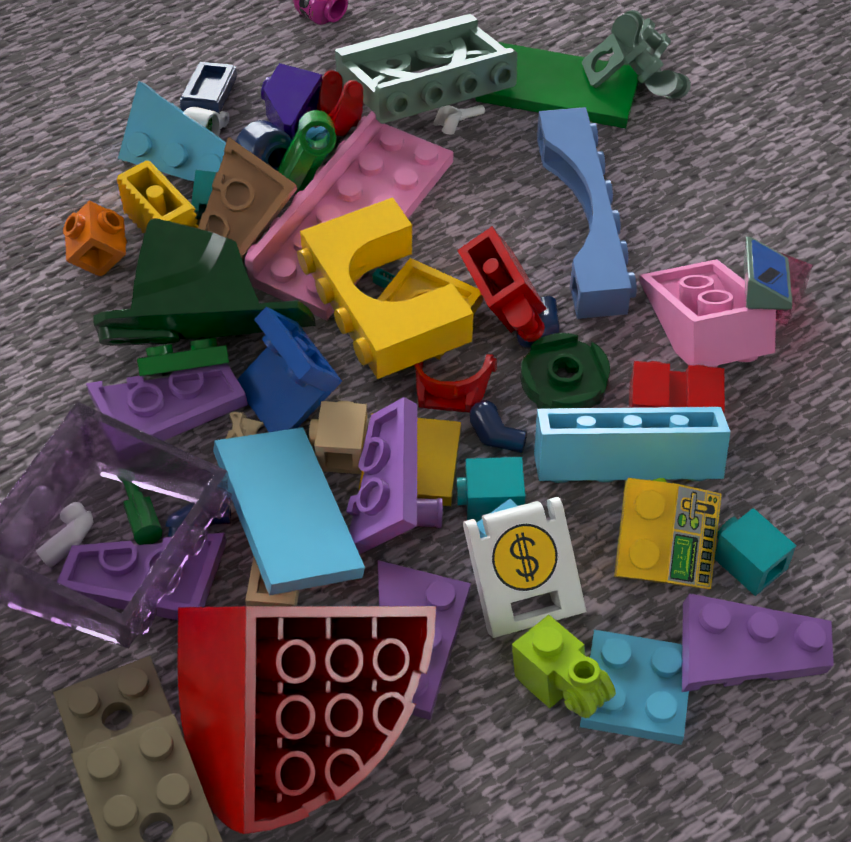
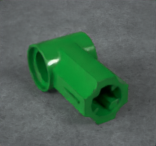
(307, 155)

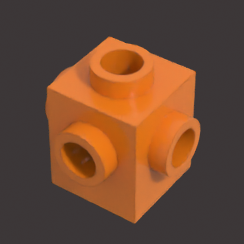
(95, 238)

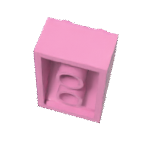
(708, 316)

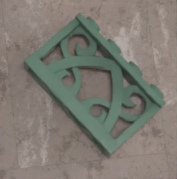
(385, 67)

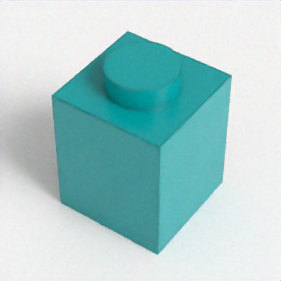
(490, 484)
(753, 550)

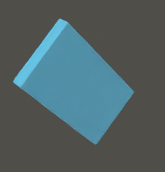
(288, 511)

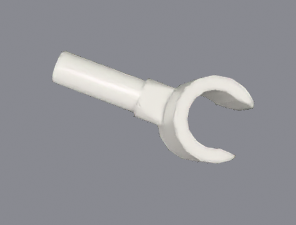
(450, 116)

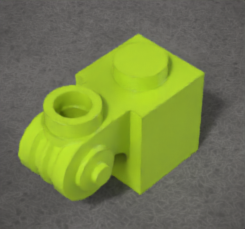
(555, 667)

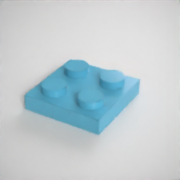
(646, 685)

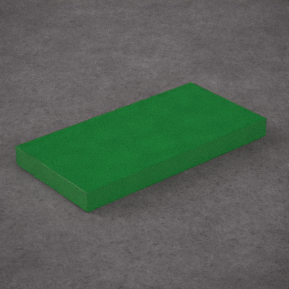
(559, 82)

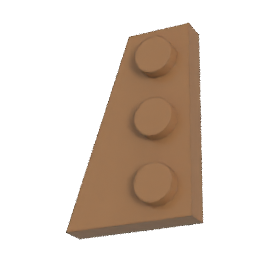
(244, 197)

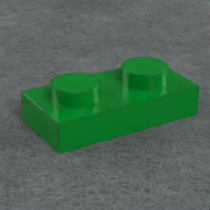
(162, 359)

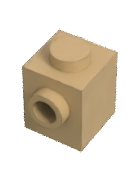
(339, 435)

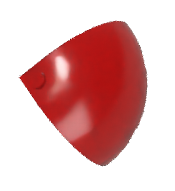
(294, 701)

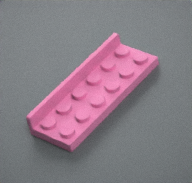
(364, 170)

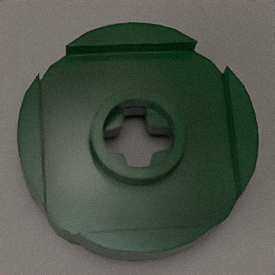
(559, 351)

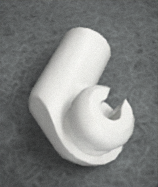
(78, 525)

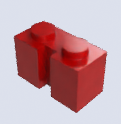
(656, 386)

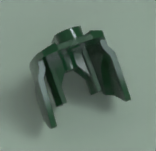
(189, 288)

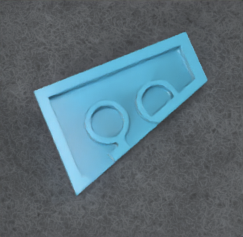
(168, 137)

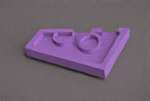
(115, 571)

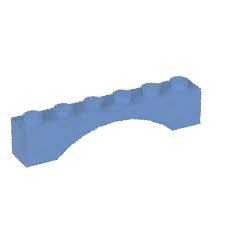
(599, 270)

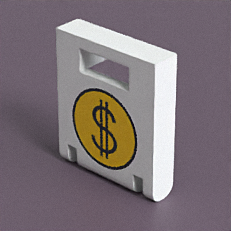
(524, 560)

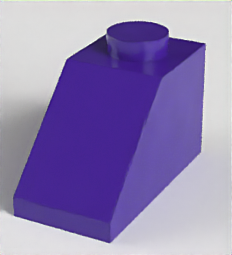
(290, 95)

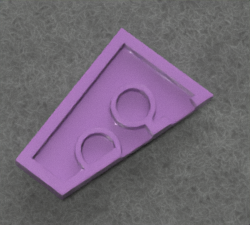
(171, 403)
(389, 483)
(417, 588)
(748, 642)

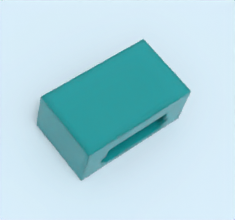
(382, 277)

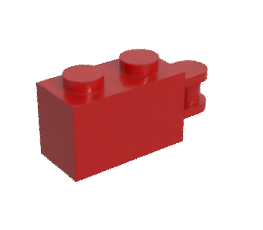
(504, 284)

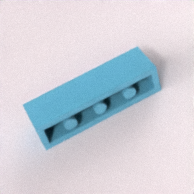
(631, 443)

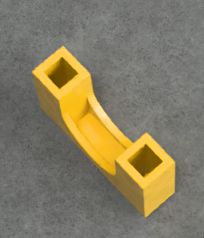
(382, 332)

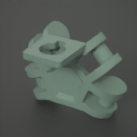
(640, 46)

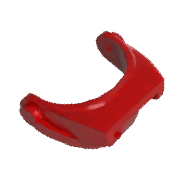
(341, 103)
(452, 395)

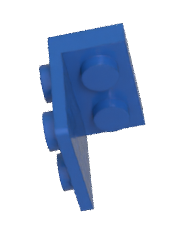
(288, 376)

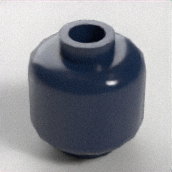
(265, 141)

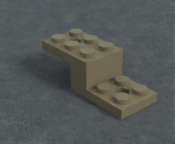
(135, 771)

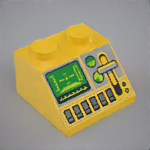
(667, 533)

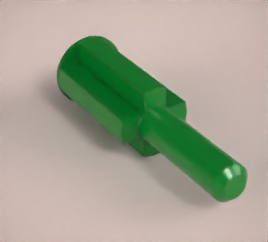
(141, 515)

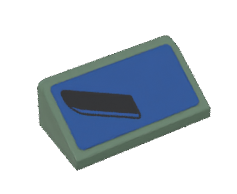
(766, 277)

